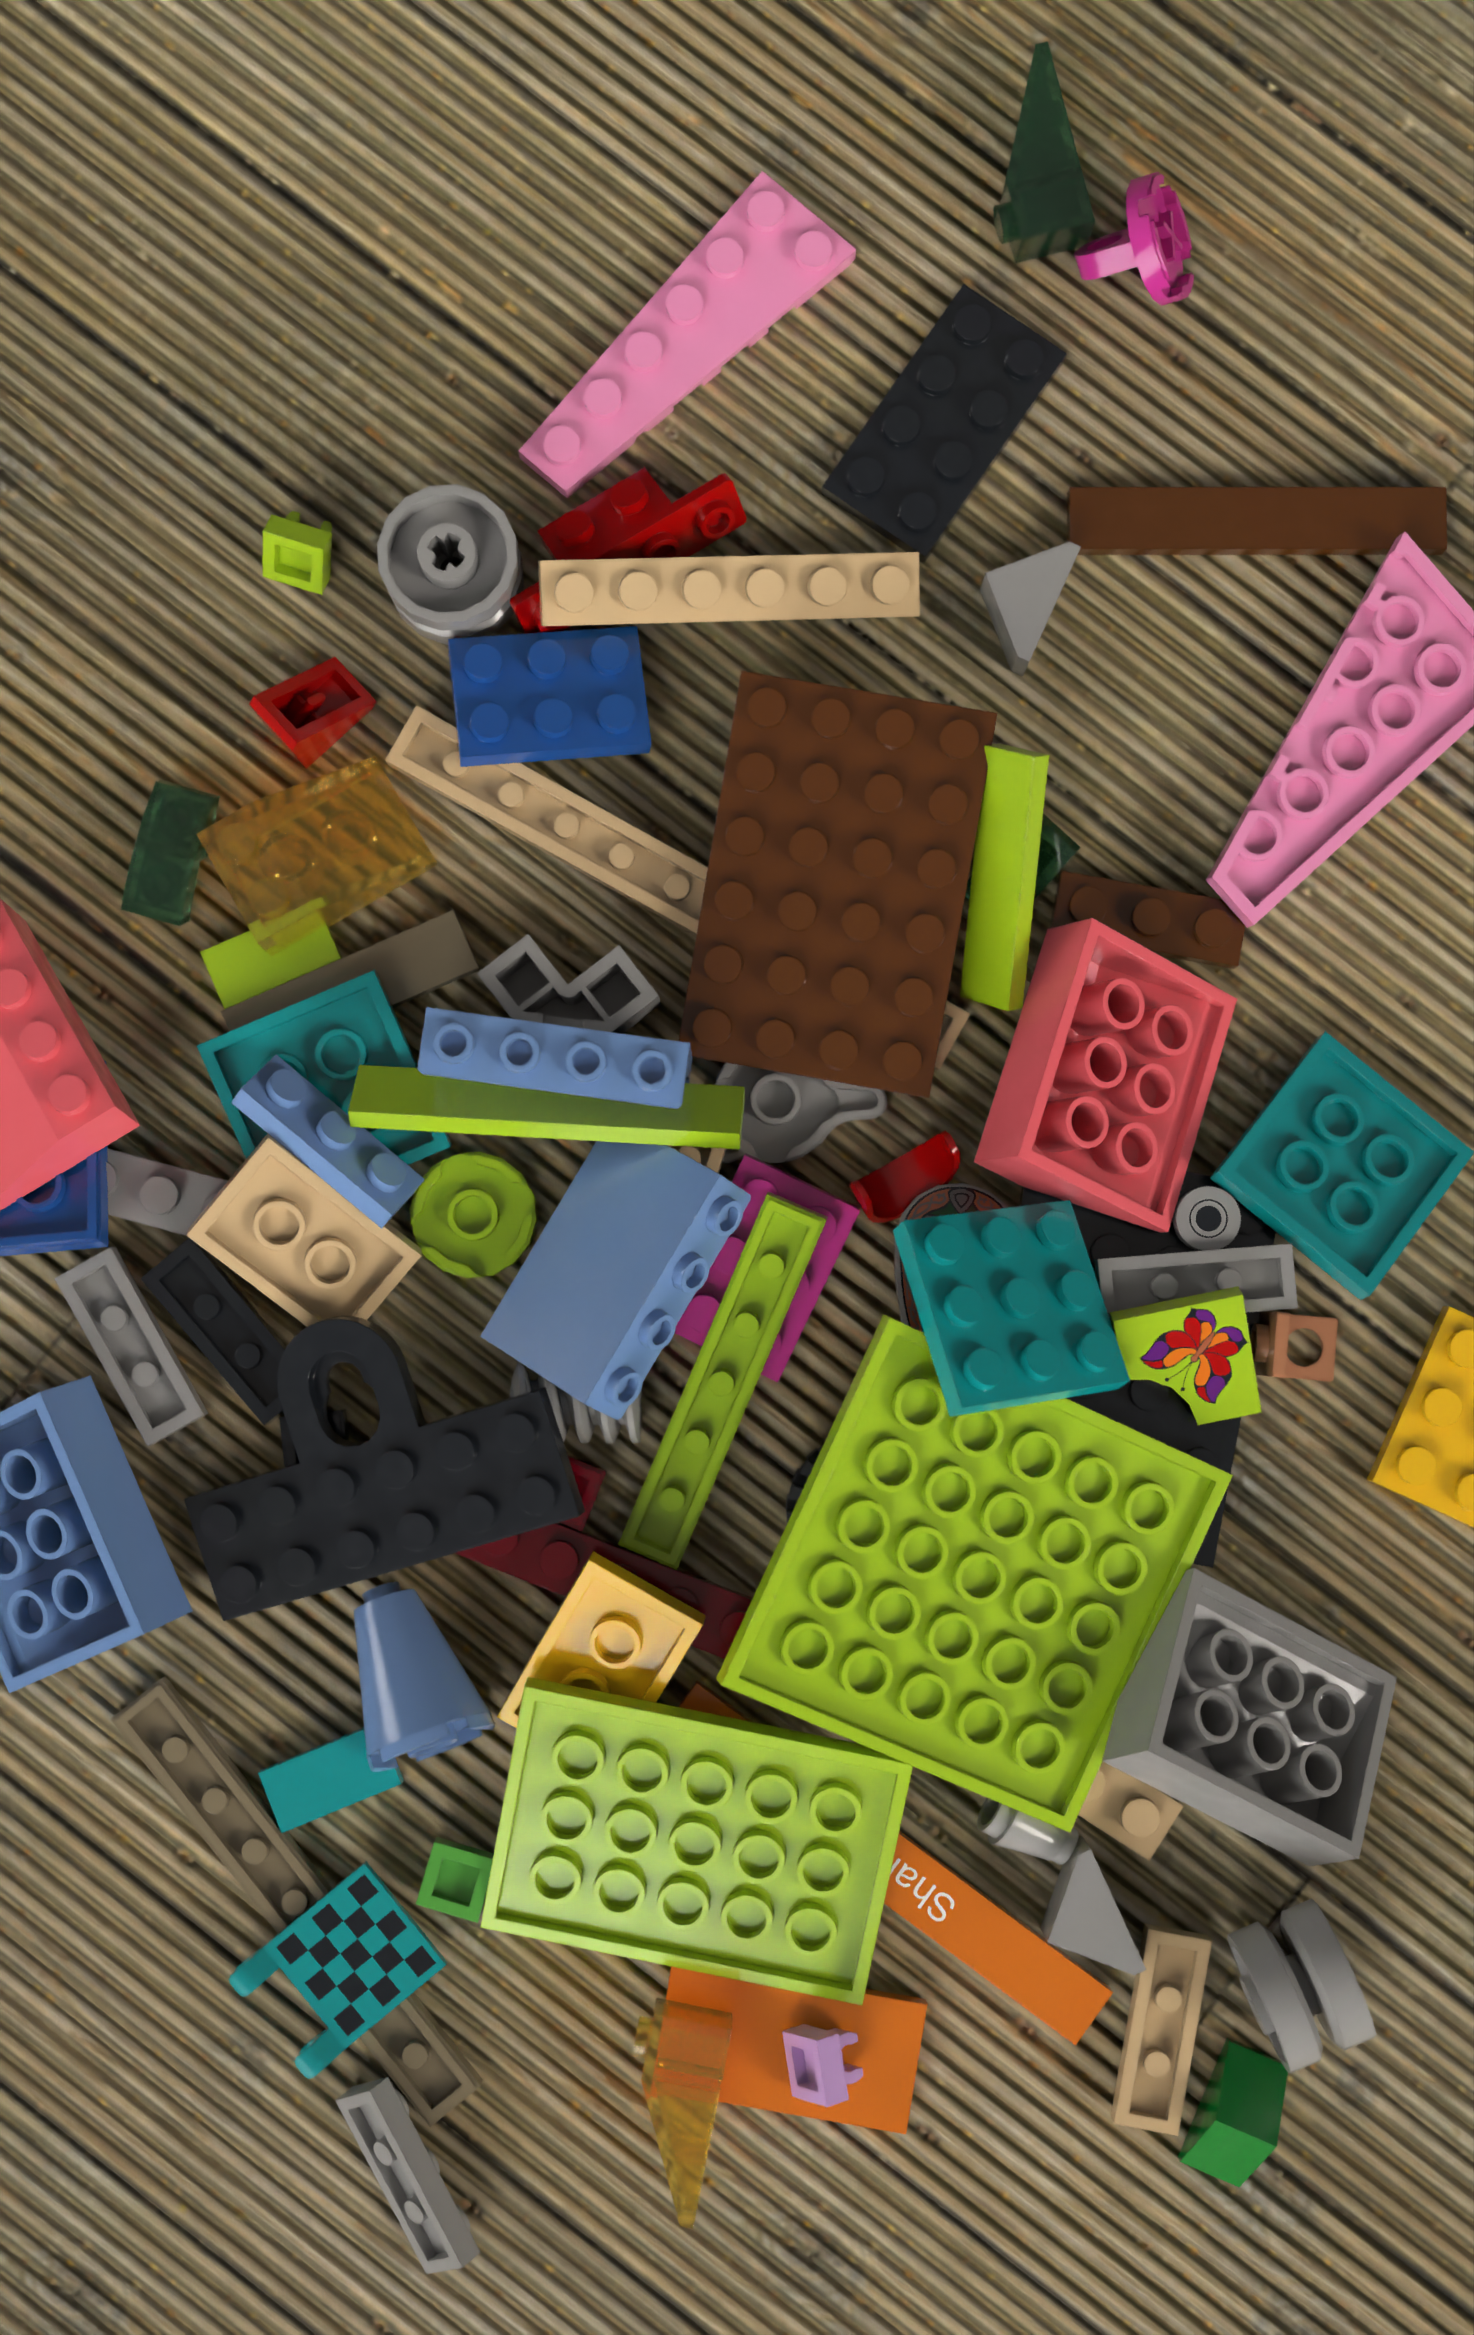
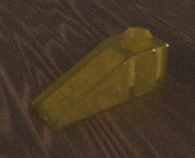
(682, 2083)

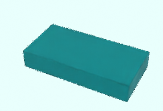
(323, 1781)

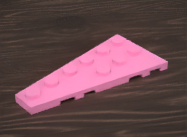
(1368, 728)

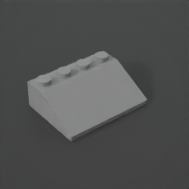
(1255, 1722)

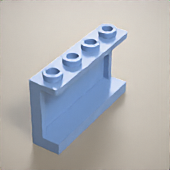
(554, 1058)
(616, 1270)

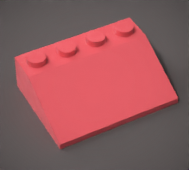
(1106, 1076)
(53, 1080)

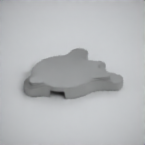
(793, 1113)

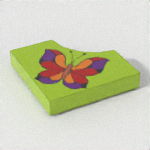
(1195, 1348)

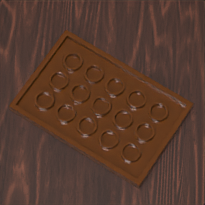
(836, 883)

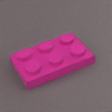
(757, 1179)

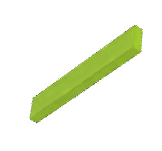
(419, 1102)
(722, 1380)

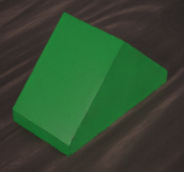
(1237, 2115)

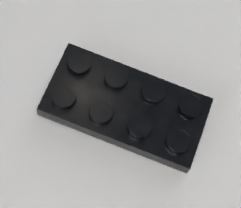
(943, 423)

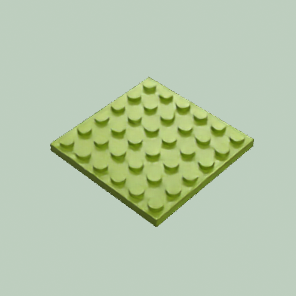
(972, 1581)

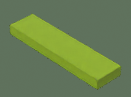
(1004, 877)

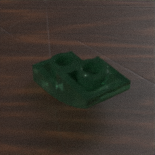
(168, 853)

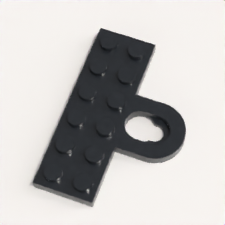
(380, 1501)

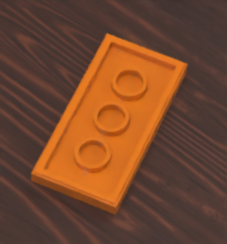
(756, 2063)

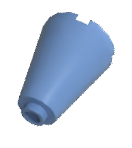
(411, 1681)

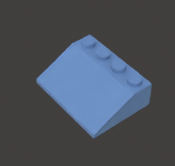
(74, 1539)

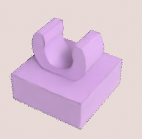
(817, 2064)

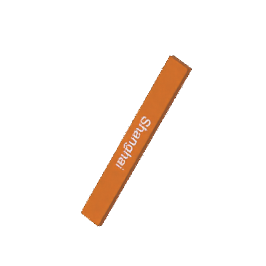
(975, 1926)

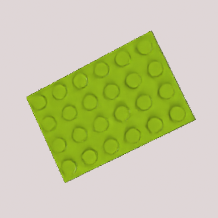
(695, 1840)

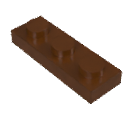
(1157, 918)

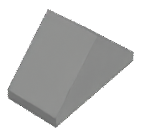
(1023, 598)
(1085, 1915)

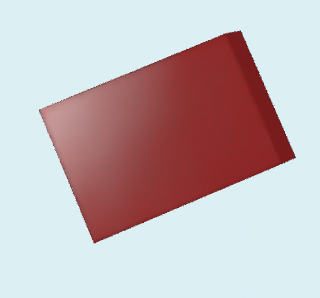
(313, 709)

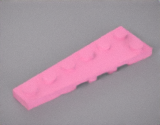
(721, 298)

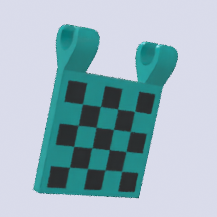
(349, 1960)

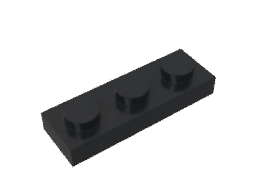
(221, 1325)

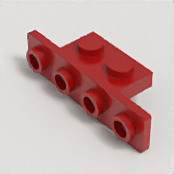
(634, 522)

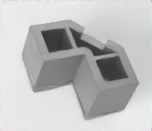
(603, 998)

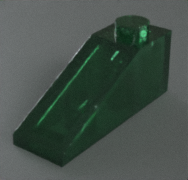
(1044, 189)

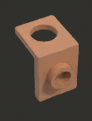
(1270, 1346)

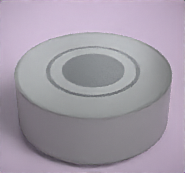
(1206, 1218)

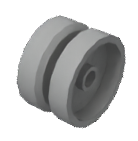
(447, 527)
(1296, 1987)

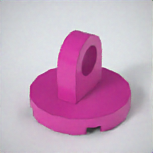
(1153, 242)

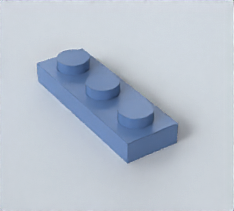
(324, 1141)

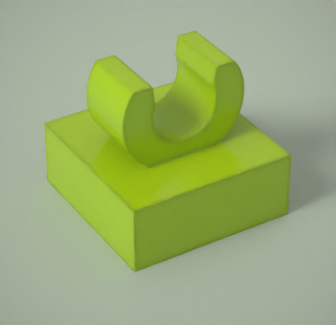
(297, 553)

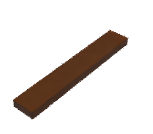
(1254, 520)

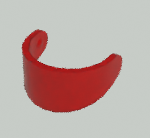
(895, 1185)

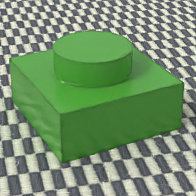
(456, 1879)

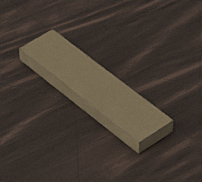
(406, 964)

